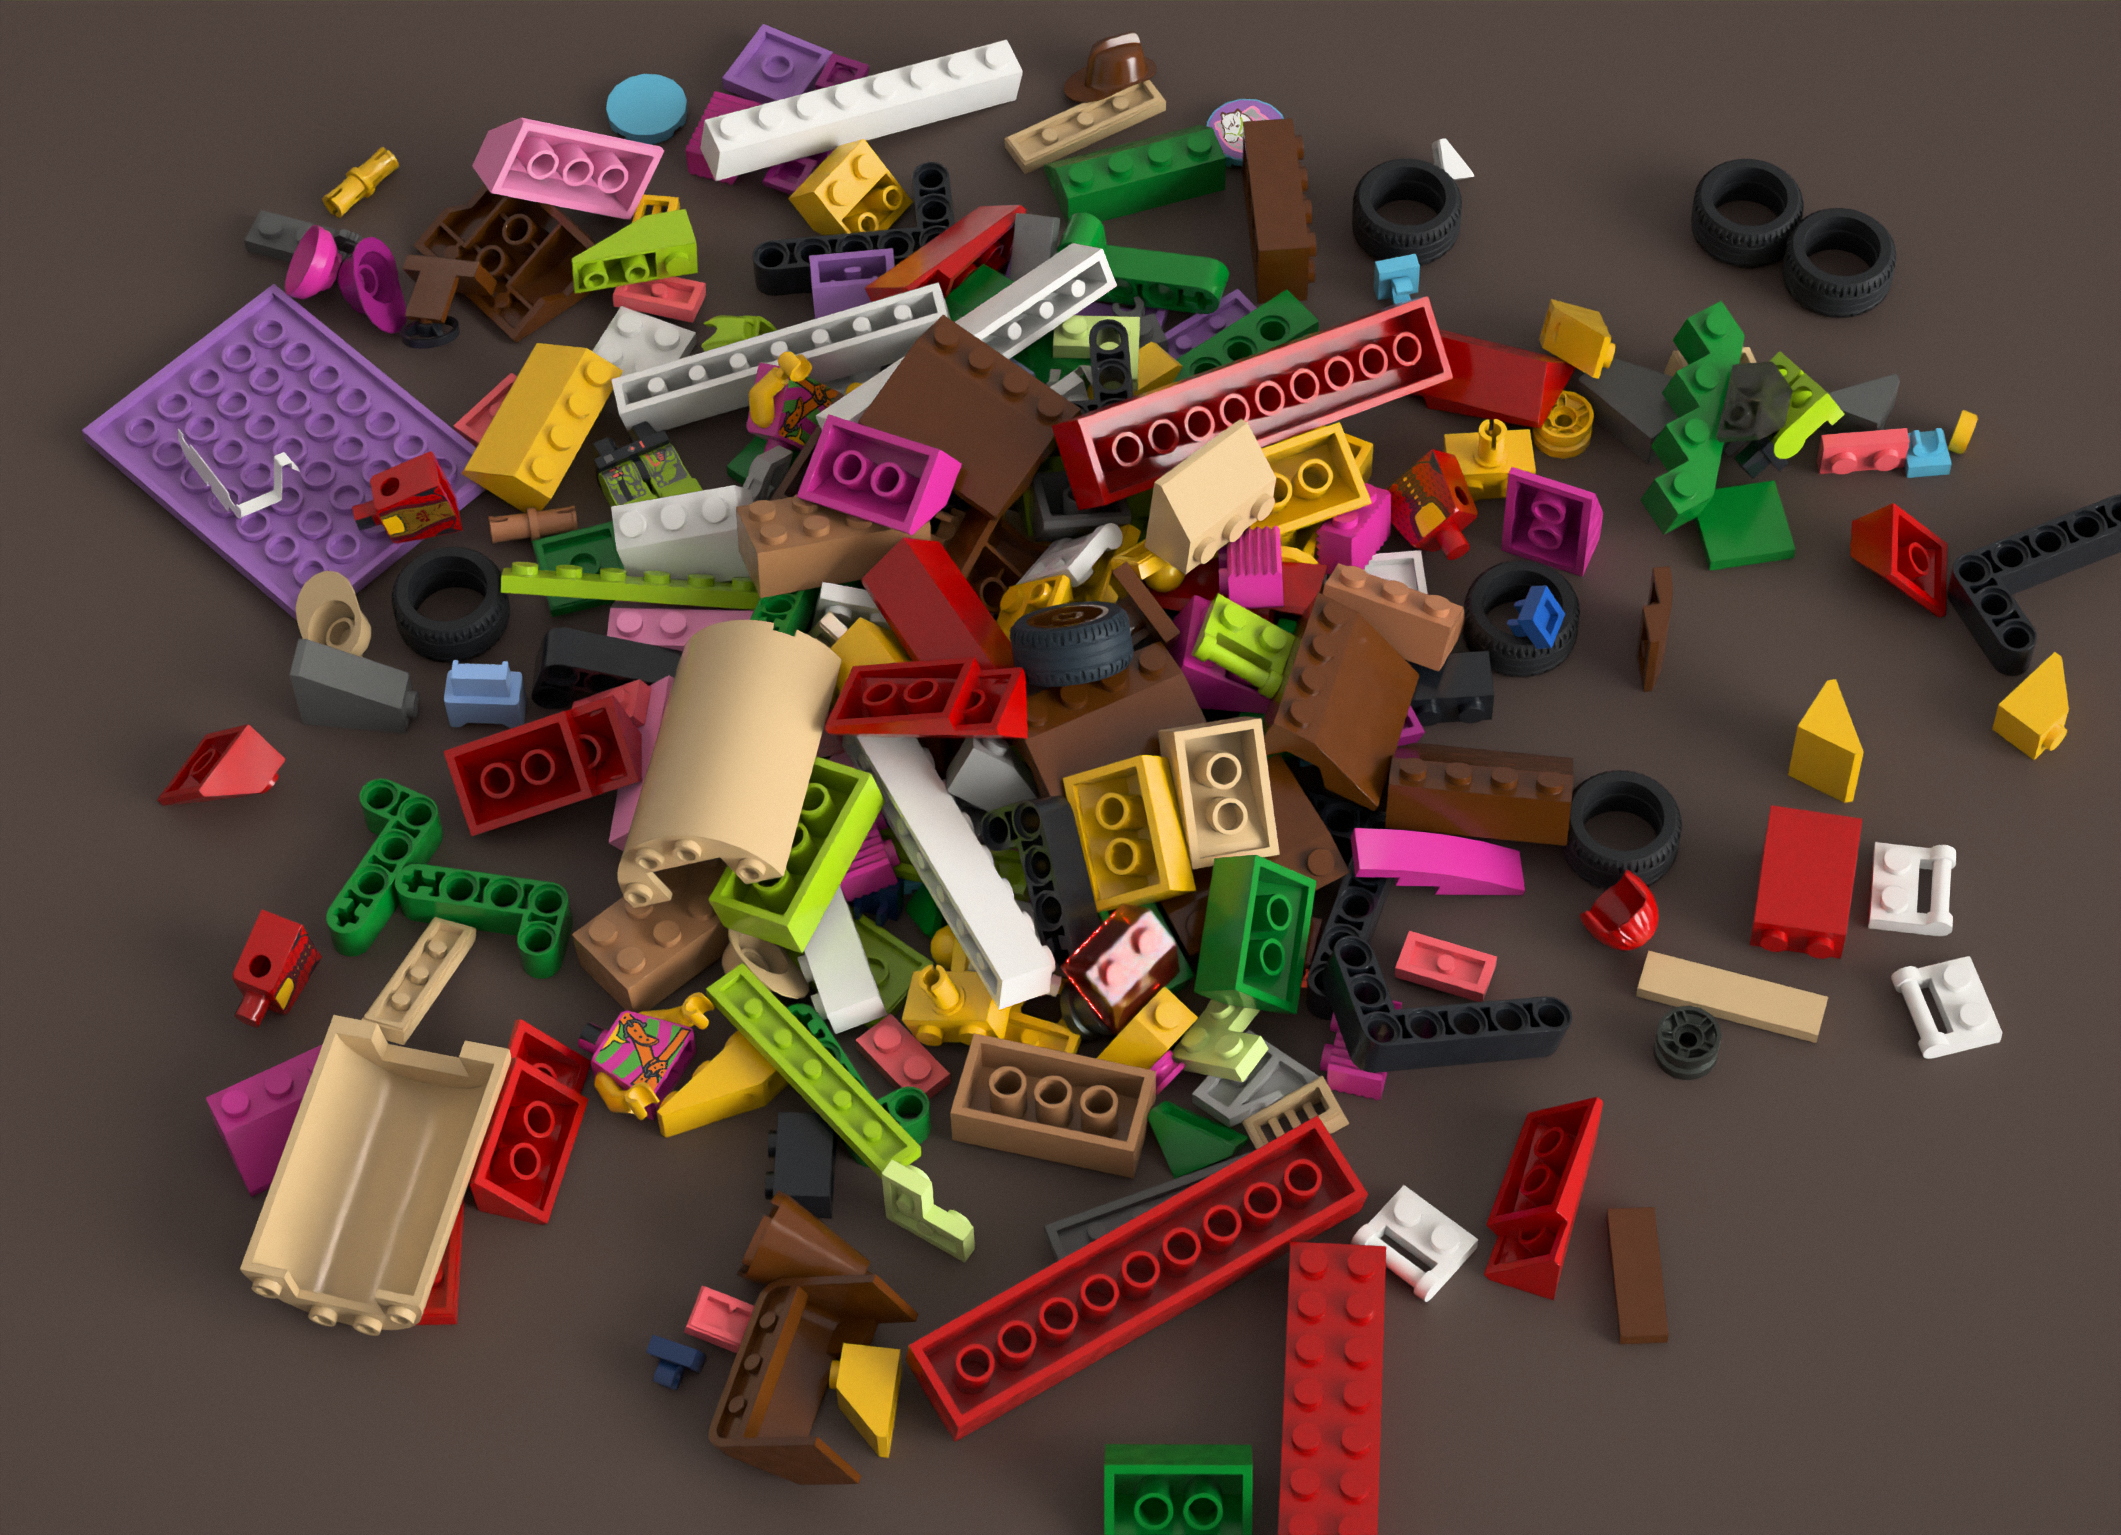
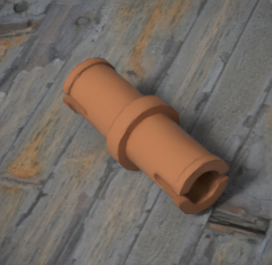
(532, 524)

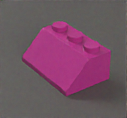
(878, 476)
(259, 1116)

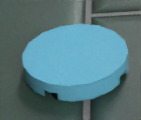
(647, 108)

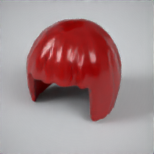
(1623, 914)

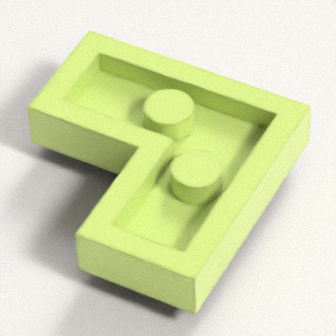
(1072, 341)
(1218, 1044)
(911, 1206)

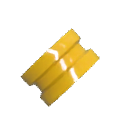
(1575, 429)

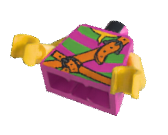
(787, 402)
(644, 1054)

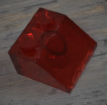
(1123, 965)

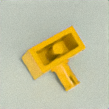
(1489, 455)
(951, 1007)

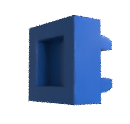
(1538, 617)

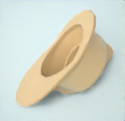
(331, 614)
(767, 962)

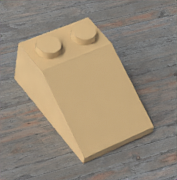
(1222, 789)

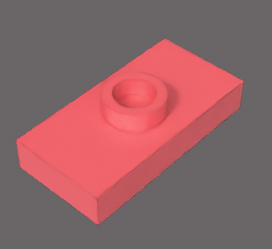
(719, 1319)

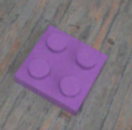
(775, 67)

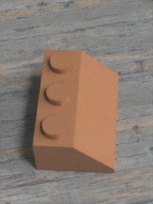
(1412, 622)

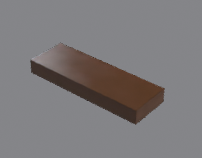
(1637, 1275)

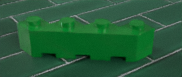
(1697, 395)

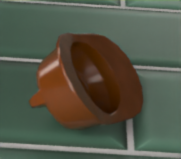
(1110, 68)

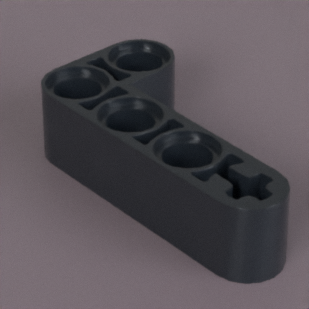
(594, 664)
(1052, 868)

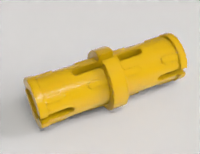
(360, 182)

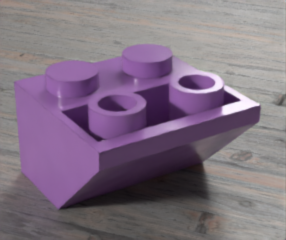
(842, 278)

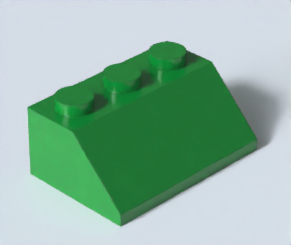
(1255, 934)
(1178, 1489)

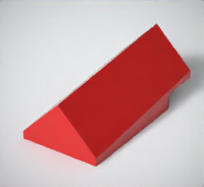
(955, 254)
(1497, 381)
(1300, 587)
(935, 606)
(932, 701)
(545, 764)
(531, 1128)
(1542, 1196)

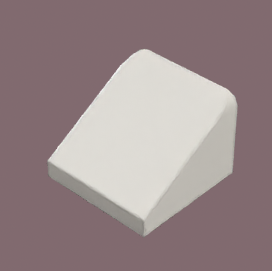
(1449, 160)

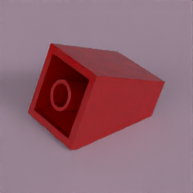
(1805, 882)

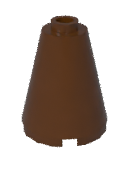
(797, 1245)

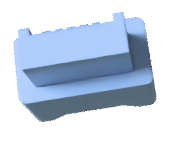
(484, 695)

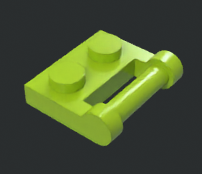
(1244, 645)

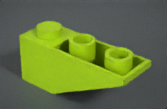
(641, 252)

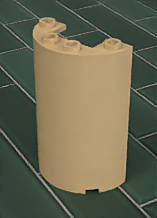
(730, 756)
(373, 1177)

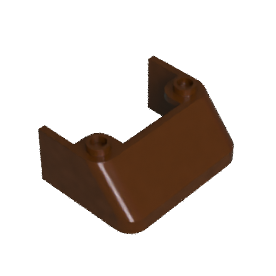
(786, 1369)

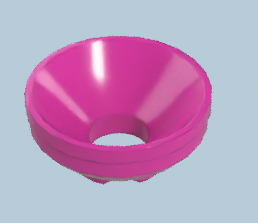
(313, 264)

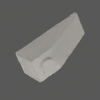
(989, 774)

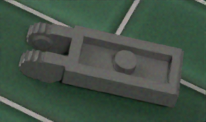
(280, 235)

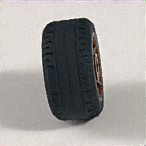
(1072, 643)

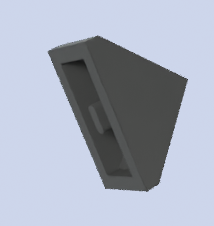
(1864, 405)

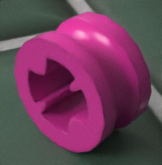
(1166, 1071)

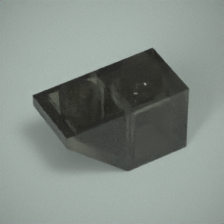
(1754, 402)

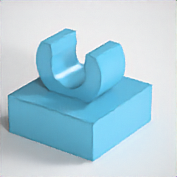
(1396, 278)
(1927, 454)

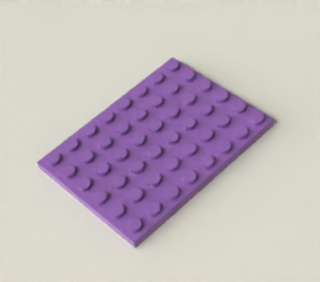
(265, 388)

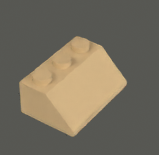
(1210, 499)

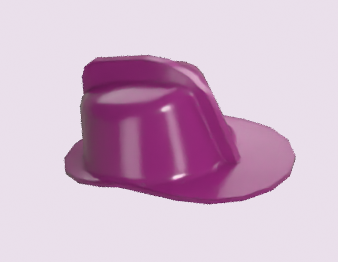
(372, 285)

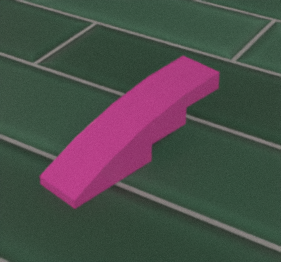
(1437, 860)

